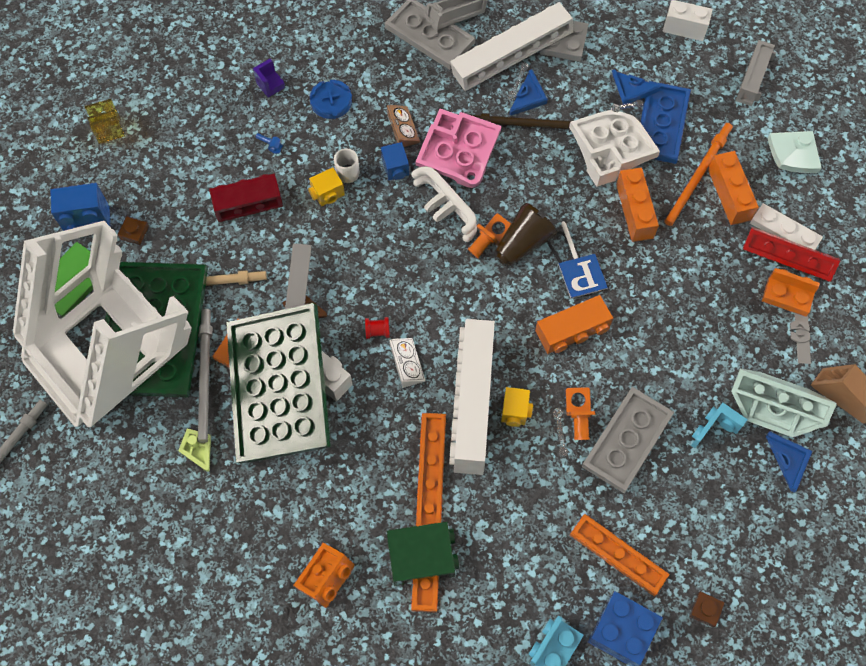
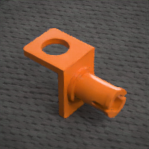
(488, 236)
(580, 414)

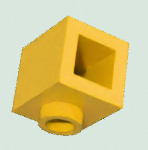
(326, 187)
(516, 407)

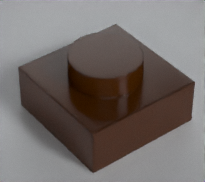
(133, 230)
(706, 609)

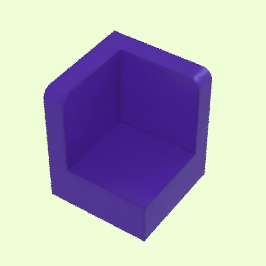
(267, 78)

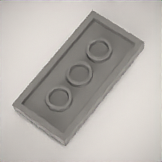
(438, 44)
(627, 440)

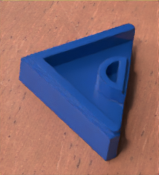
(633, 88)
(529, 95)
(790, 457)

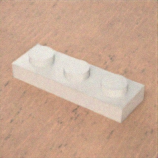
(780, 225)

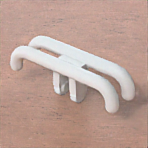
(428, 175)

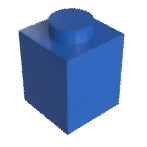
(395, 161)

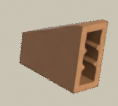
(844, 386)

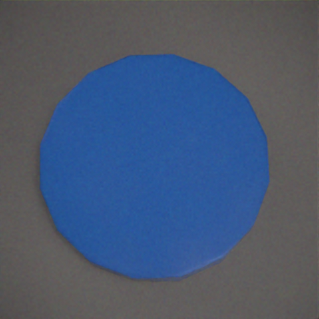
(331, 99)

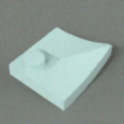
(795, 151)

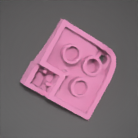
(459, 147)

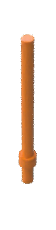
(717, 143)

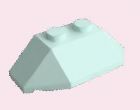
(780, 404)

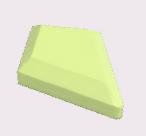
(196, 451)

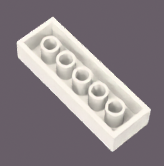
(472, 397)

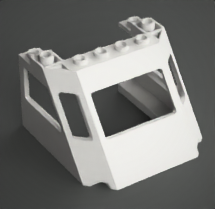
(93, 385)

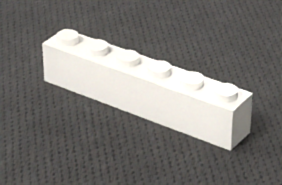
(512, 46)

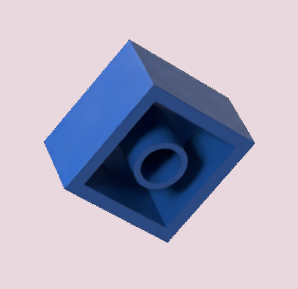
(79, 206)
(625, 629)

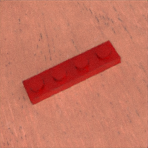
(791, 254)

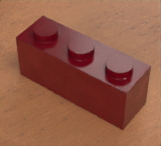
(246, 197)

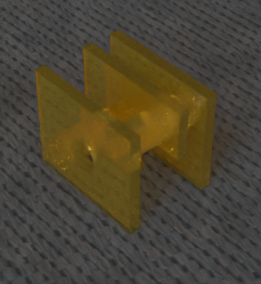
(105, 124)

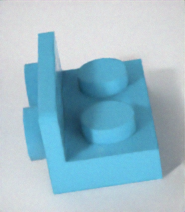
(556, 646)

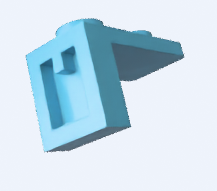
(726, 416)

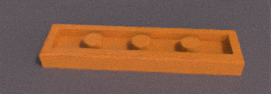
(619, 555)

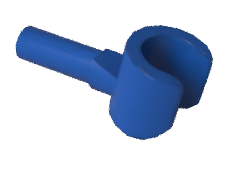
(274, 143)

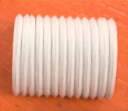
(345, 157)

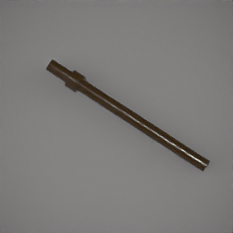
(524, 122)

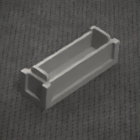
(452, 11)
(755, 72)

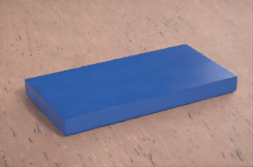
(665, 118)

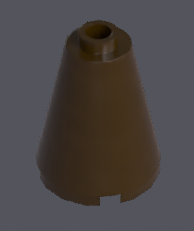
(524, 235)

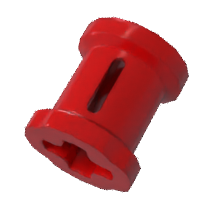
(377, 328)

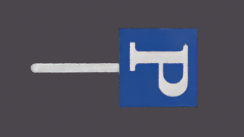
(581, 274)

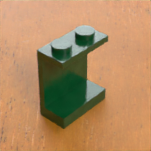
(422, 552)

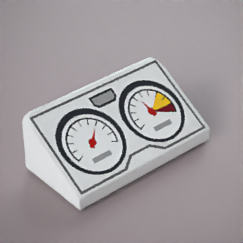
(407, 361)

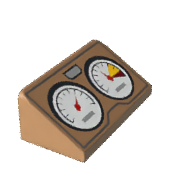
(402, 125)

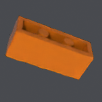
(733, 188)
(637, 204)
(574, 325)

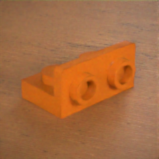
(790, 291)
(324, 575)

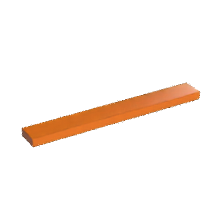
(429, 499)

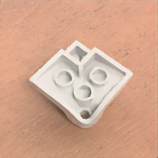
(612, 144)

